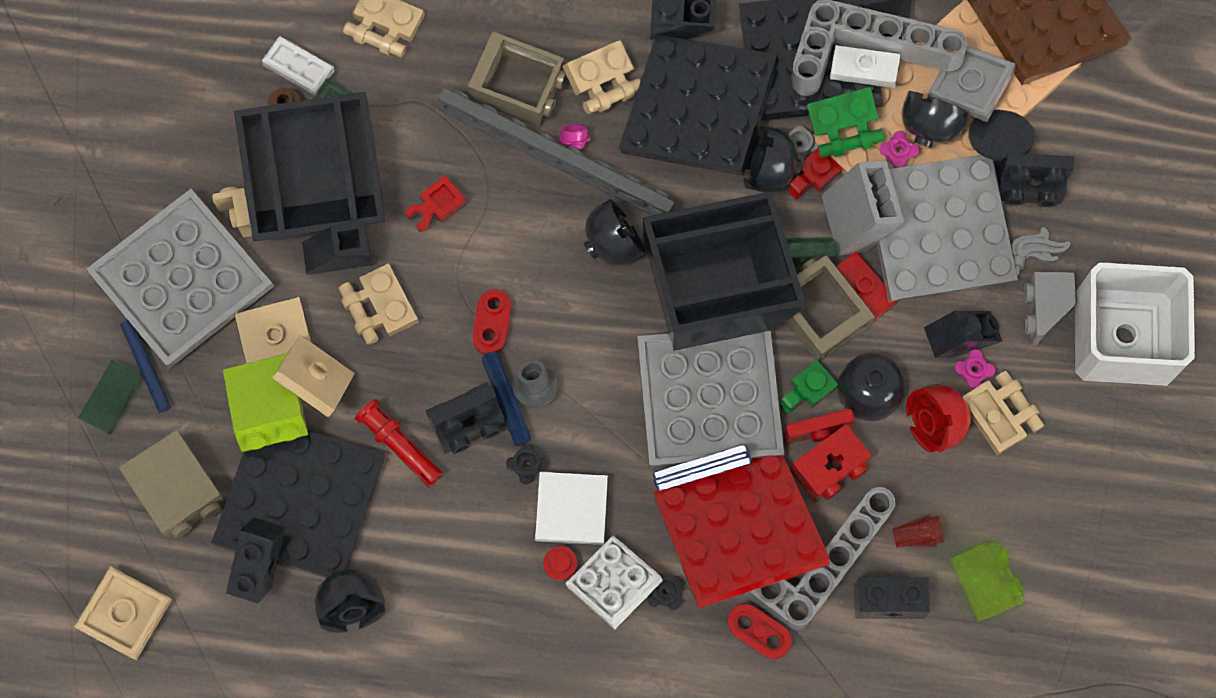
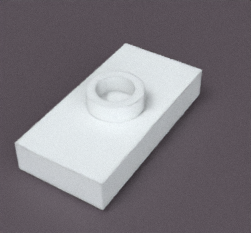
(297, 65)
(865, 66)

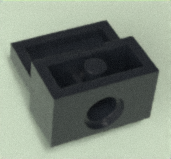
(1047, 170)
(448, 417)

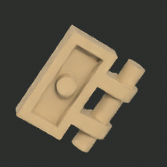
(391, 16)
(600, 67)
(388, 300)
(995, 419)

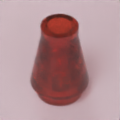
(919, 533)

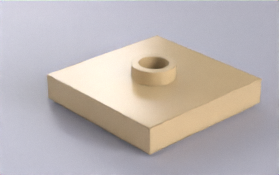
(271, 329)
(313, 376)
(123, 613)

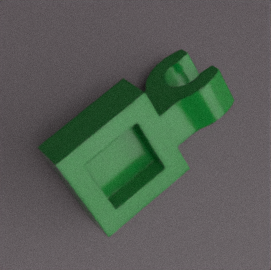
(810, 386)

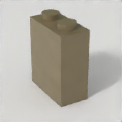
(172, 486)

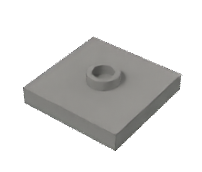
(975, 84)

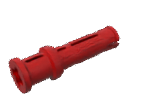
(388, 432)

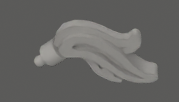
(1037, 247)

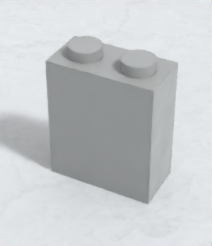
(862, 207)

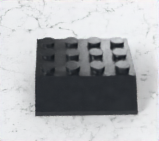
(309, 165)
(722, 270)

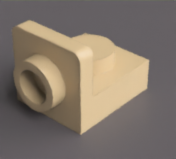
(235, 201)

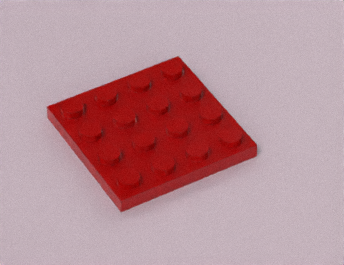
(741, 530)

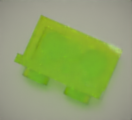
(988, 580)

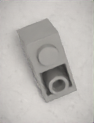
(1050, 301)

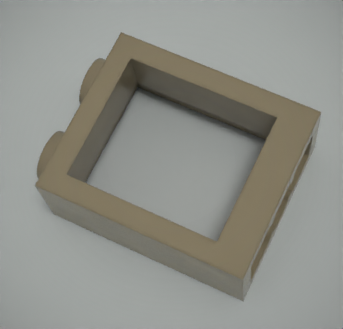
(504, 46)
(847, 330)

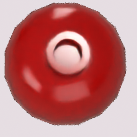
(939, 417)

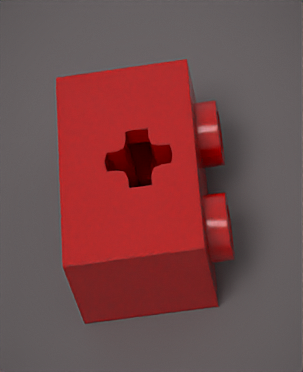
(839, 447)

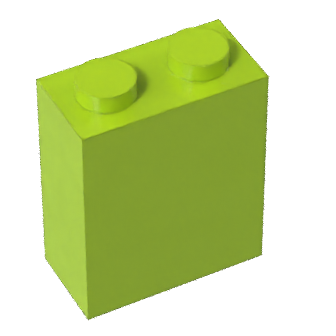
(261, 407)

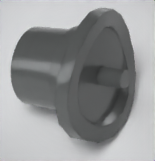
(535, 384)

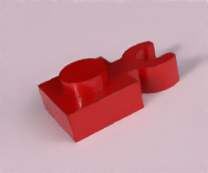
(438, 200)

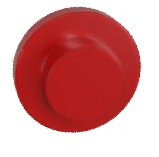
(560, 563)

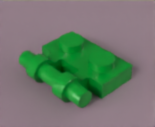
(842, 112)

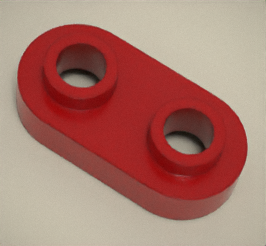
(491, 321)
(760, 630)

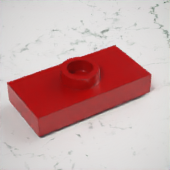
(866, 284)
(818, 427)

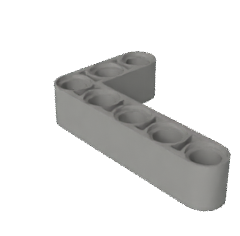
(869, 37)
(830, 574)

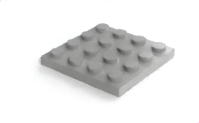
(950, 231)
(180, 278)
(709, 398)

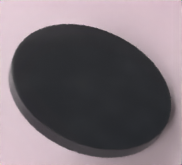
(1001, 134)

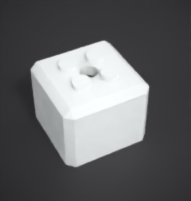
(1152, 305)

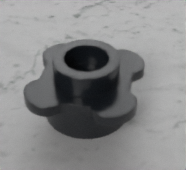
(525, 454)
(670, 600)

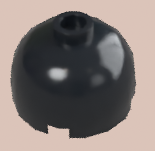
(932, 119)
(772, 161)
(612, 236)
(871, 386)
(348, 598)

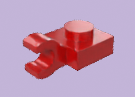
(814, 173)

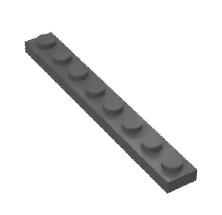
(545, 149)

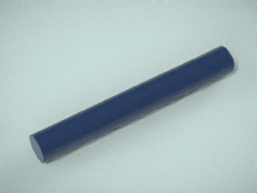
(145, 366)

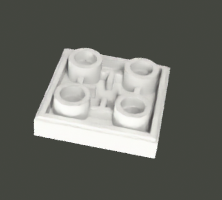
(571, 508)
(614, 582)

